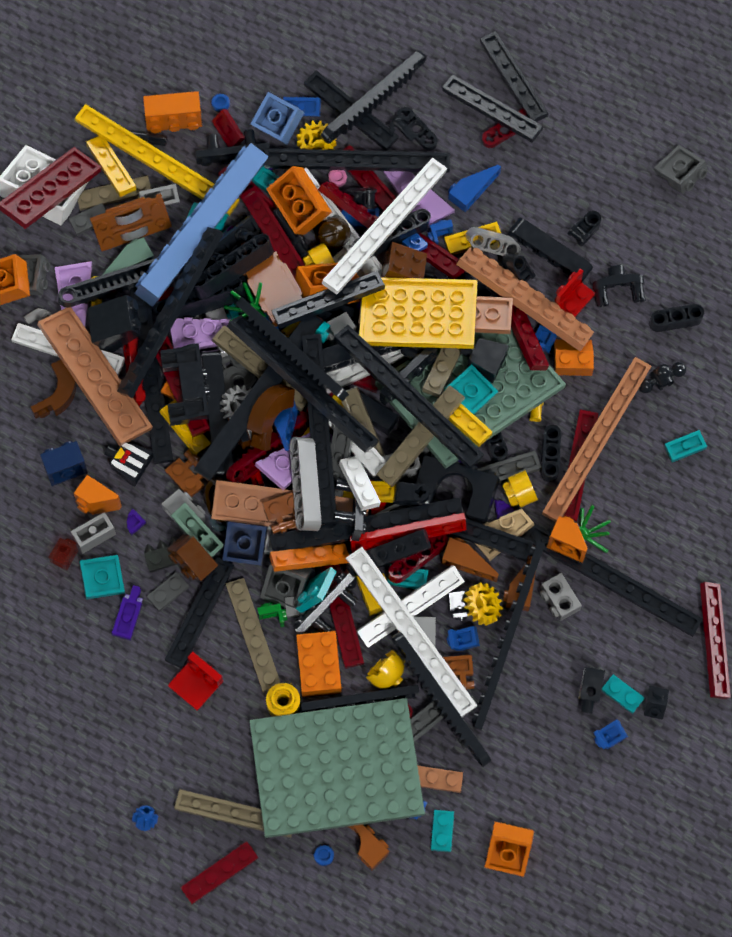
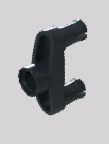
(618, 277)

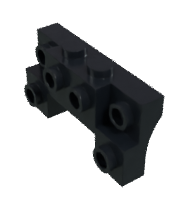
(191, 376)

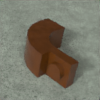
(63, 395)
(265, 412)

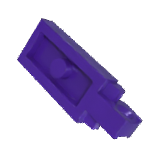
(128, 614)

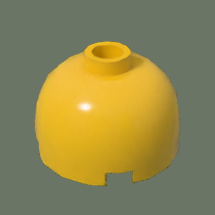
(387, 671)

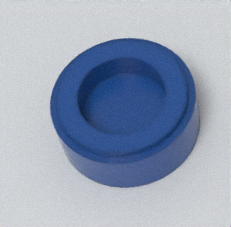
(220, 102)
(323, 855)

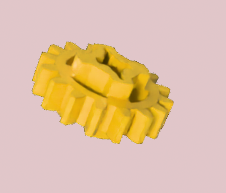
(313, 133)
(483, 604)

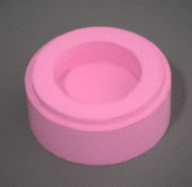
(338, 177)

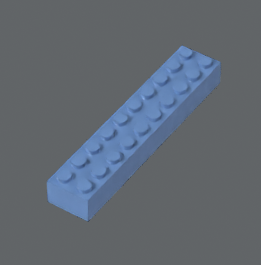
(205, 215)

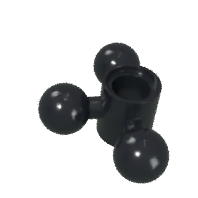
(663, 376)

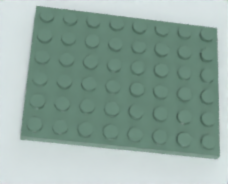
(517, 386)
(336, 768)

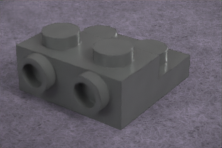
(682, 169)
(37, 268)

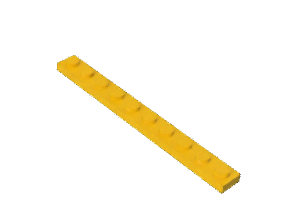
(146, 153)

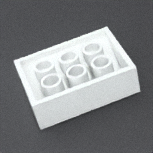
(26, 166)

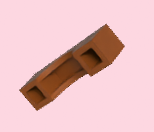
(372, 850)

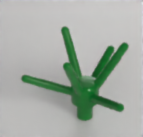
(254, 303)
(586, 533)

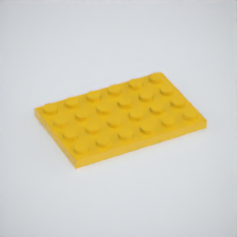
(421, 313)

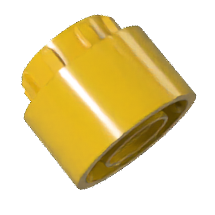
(318, 255)
(520, 490)
(279, 691)

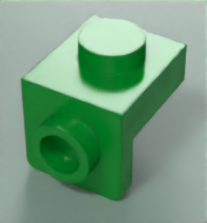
(268, 611)

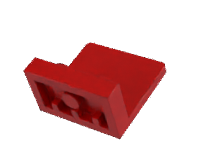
(574, 294)
(196, 682)

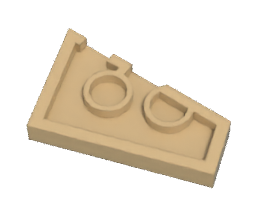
(513, 523)

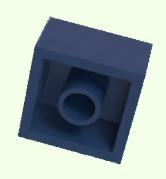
(63, 463)
(244, 543)

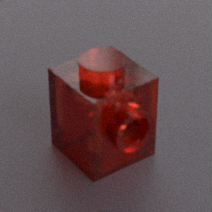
(63, 553)

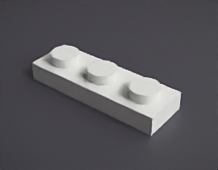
(359, 483)

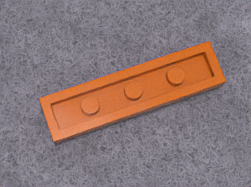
(308, 557)

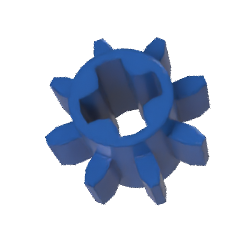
(145, 818)

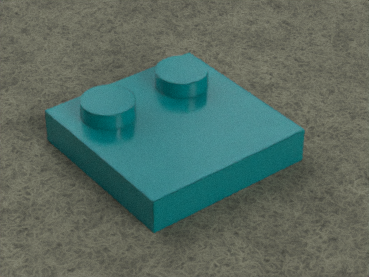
(474, 388)
(101, 577)
(315, 590)

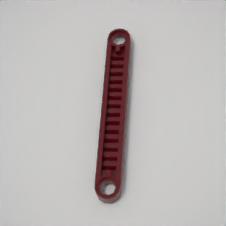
(247, 462)

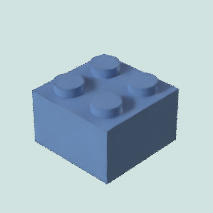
(277, 118)

